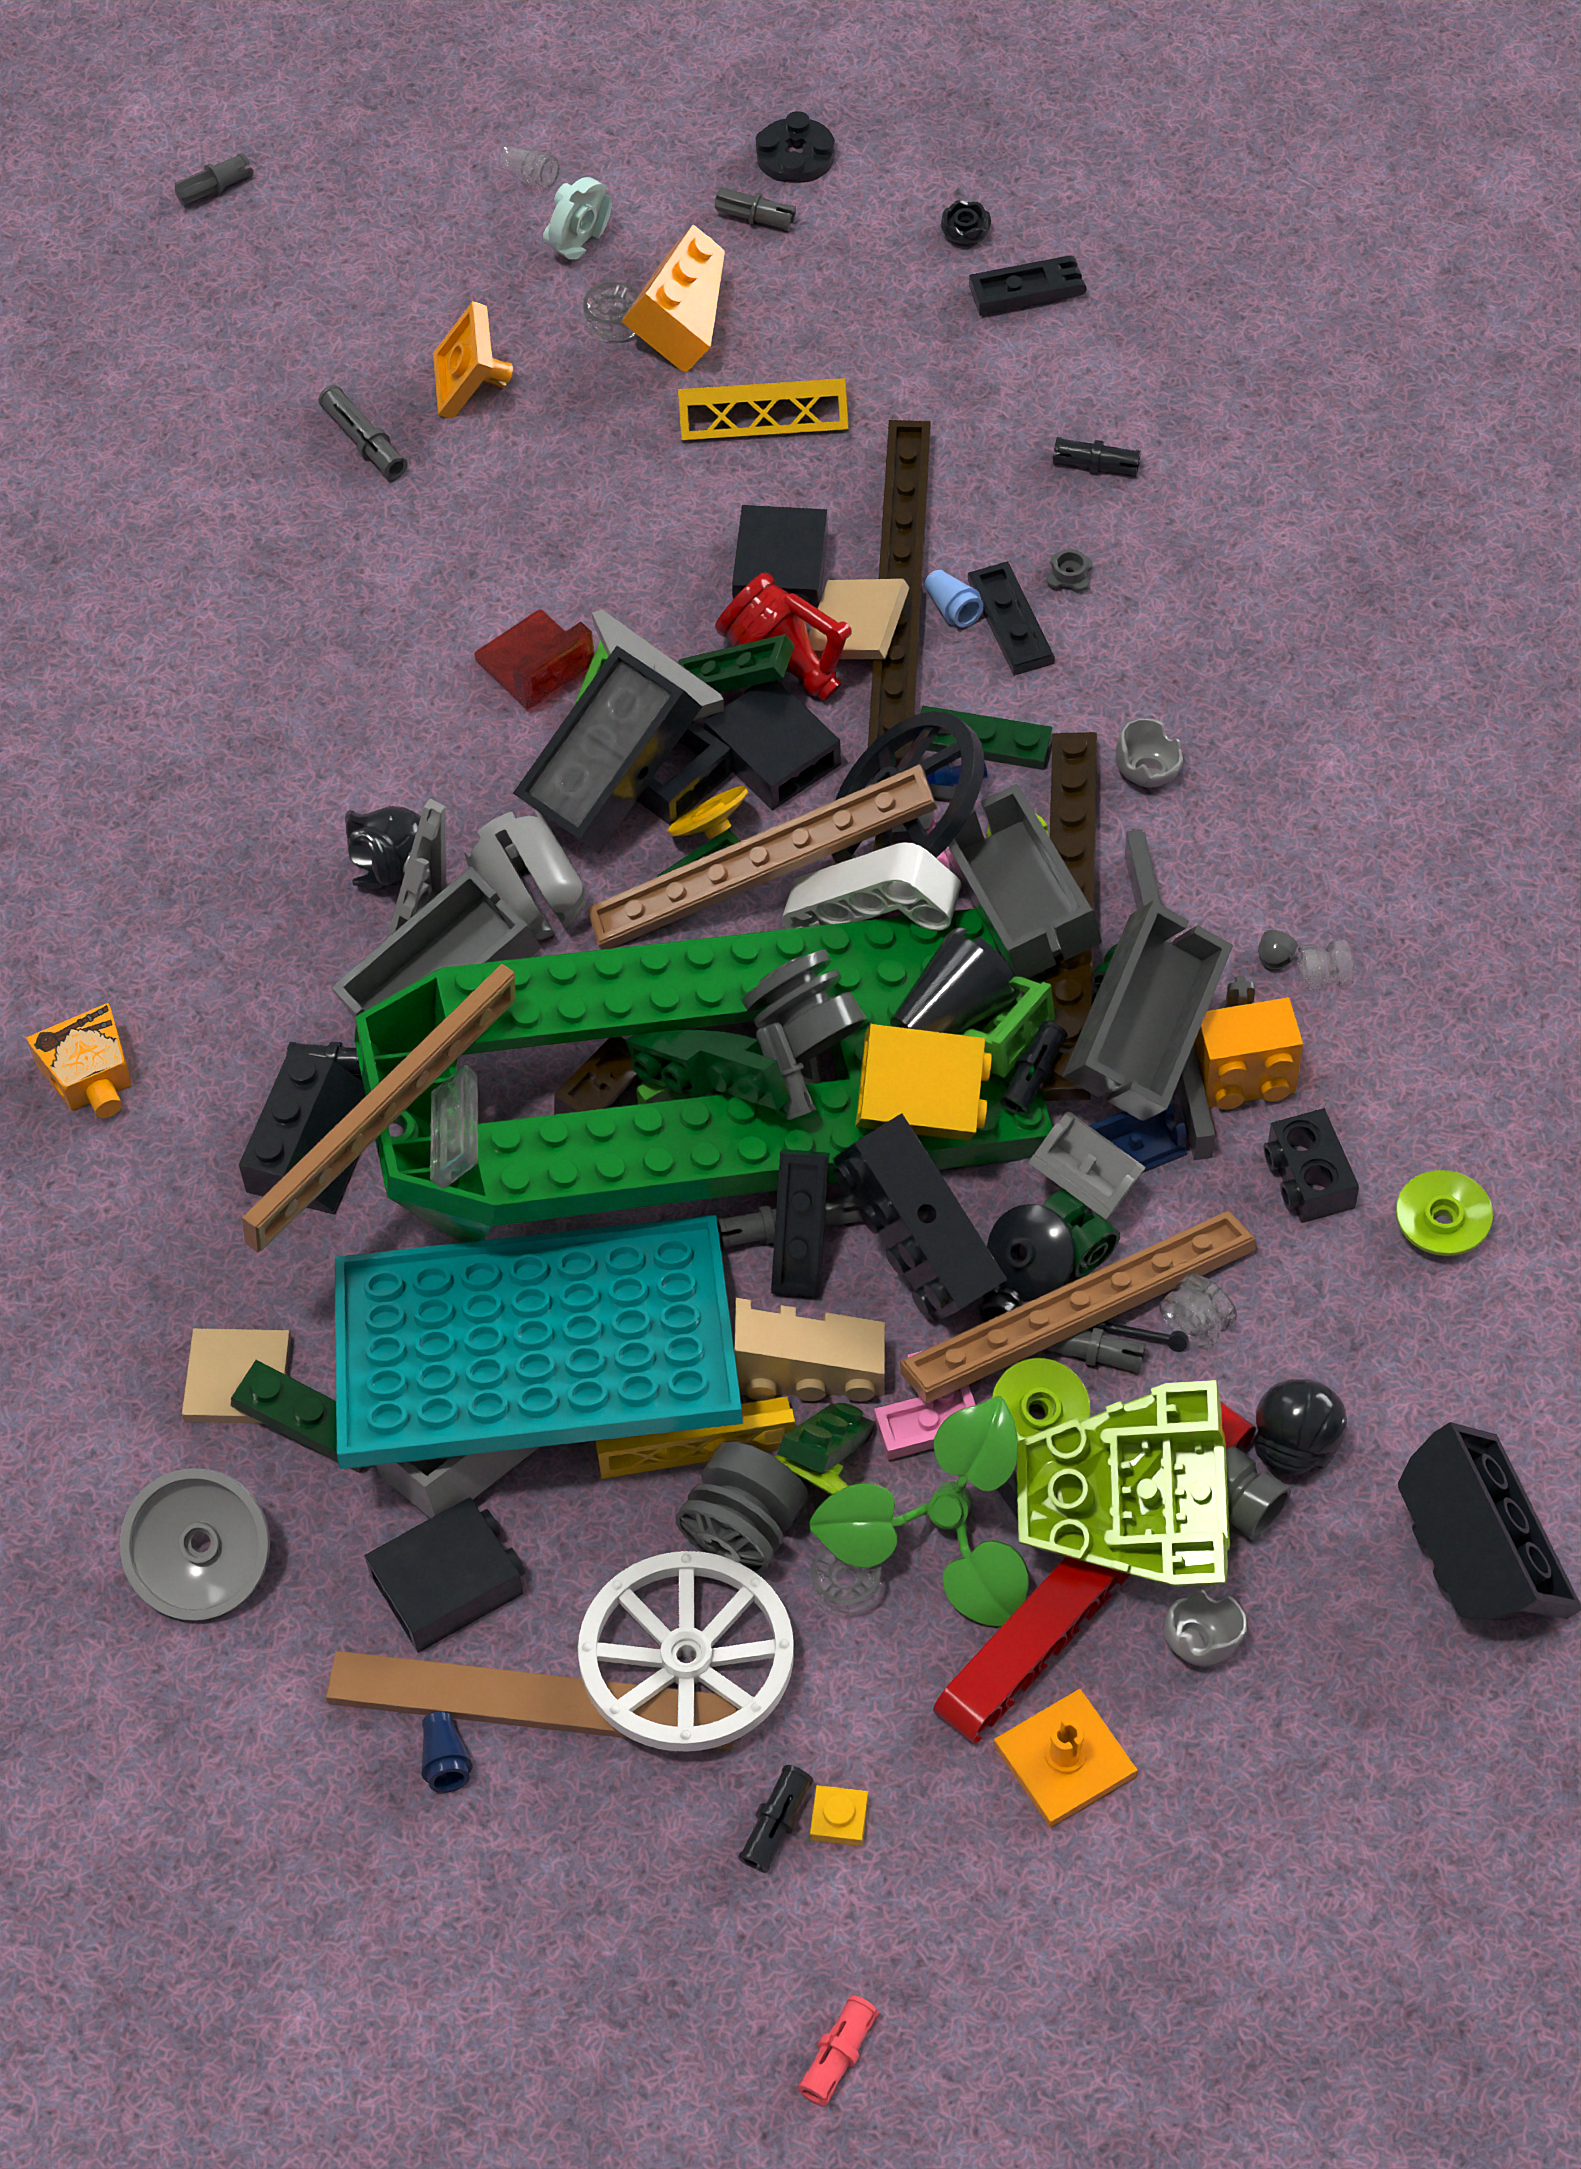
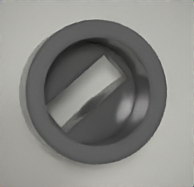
(1276, 949)

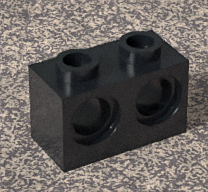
(1319, 1165)

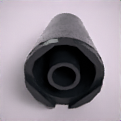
(957, 987)

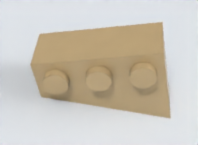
(807, 1355)

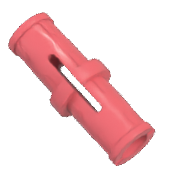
(838, 2050)

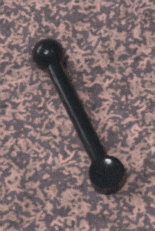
(1176, 1340)

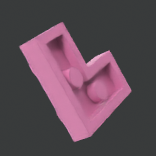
(912, 1424)

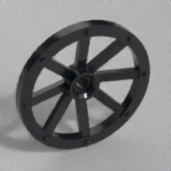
(962, 798)

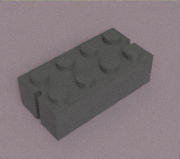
(1022, 886)
(454, 929)
(1148, 1011)

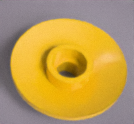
(710, 815)

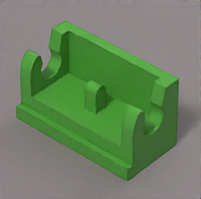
(1016, 1025)

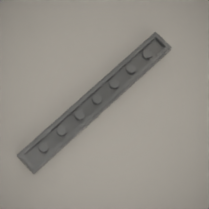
(1190, 1083)

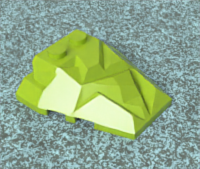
(1133, 1487)

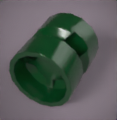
(1092, 1234)

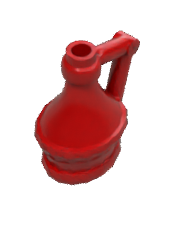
(768, 611)

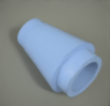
(954, 598)

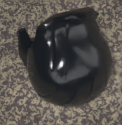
(381, 844)
(1299, 1426)

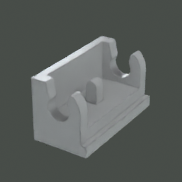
(1087, 1165)

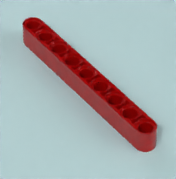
(1040, 1628)

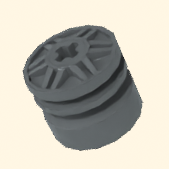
(803, 1007)
(742, 1505)

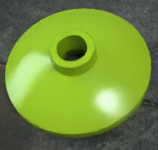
(1446, 1195)
(1045, 1384)
(828, 1482)

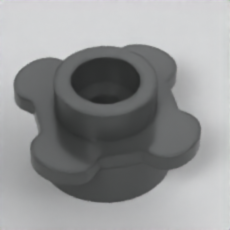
(1070, 560)

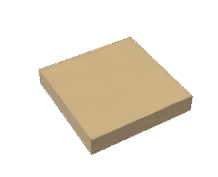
(870, 610)
(220, 1363)

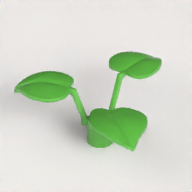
(978, 1447)

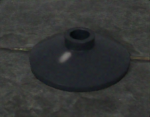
(1048, 1250)

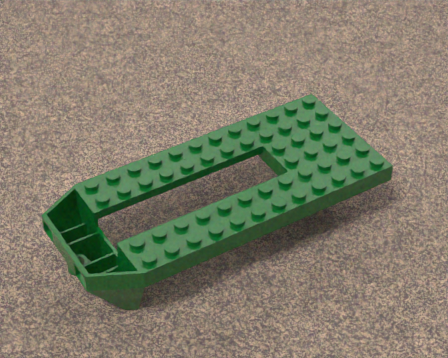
(668, 1147)

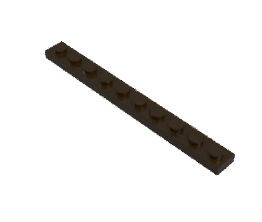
(902, 558)
(1074, 837)

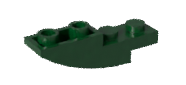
(708, 1060)

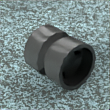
(1252, 1497)

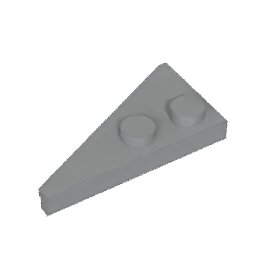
(614, 633)
(424, 866)

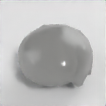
(1146, 743)
(1219, 1622)

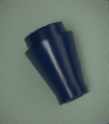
(443, 1756)

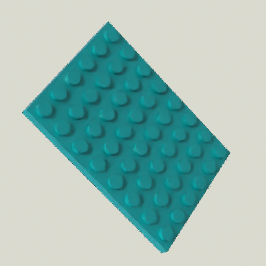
(532, 1342)

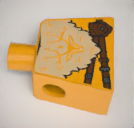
(84, 1060)

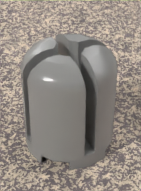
(530, 847)

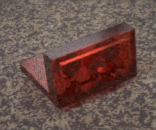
(537, 657)

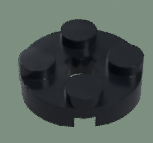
(799, 131)

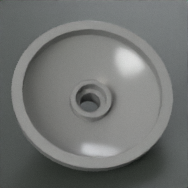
(162, 1549)

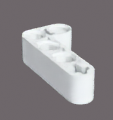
(875, 884)

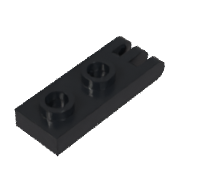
(1026, 284)

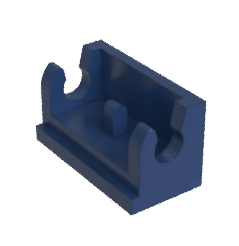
(1147, 1141)

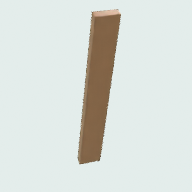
(762, 858)
(378, 1109)
(1076, 1307)
(497, 1695)

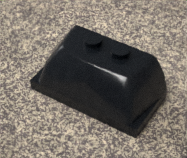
(1482, 1529)

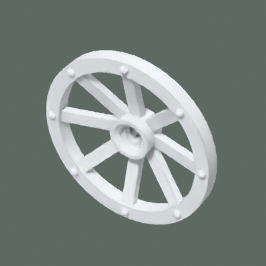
(686, 1642)

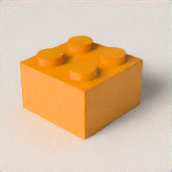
(1249, 1053)

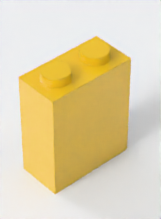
(926, 1078)

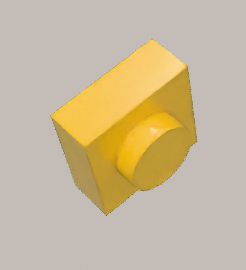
(839, 1815)

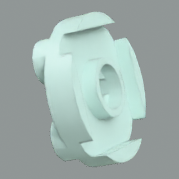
(579, 213)

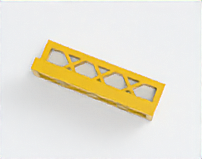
(763, 392)
(762, 1428)

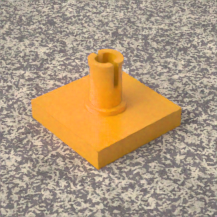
(466, 361)
(1065, 1758)

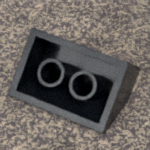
(299, 1112)

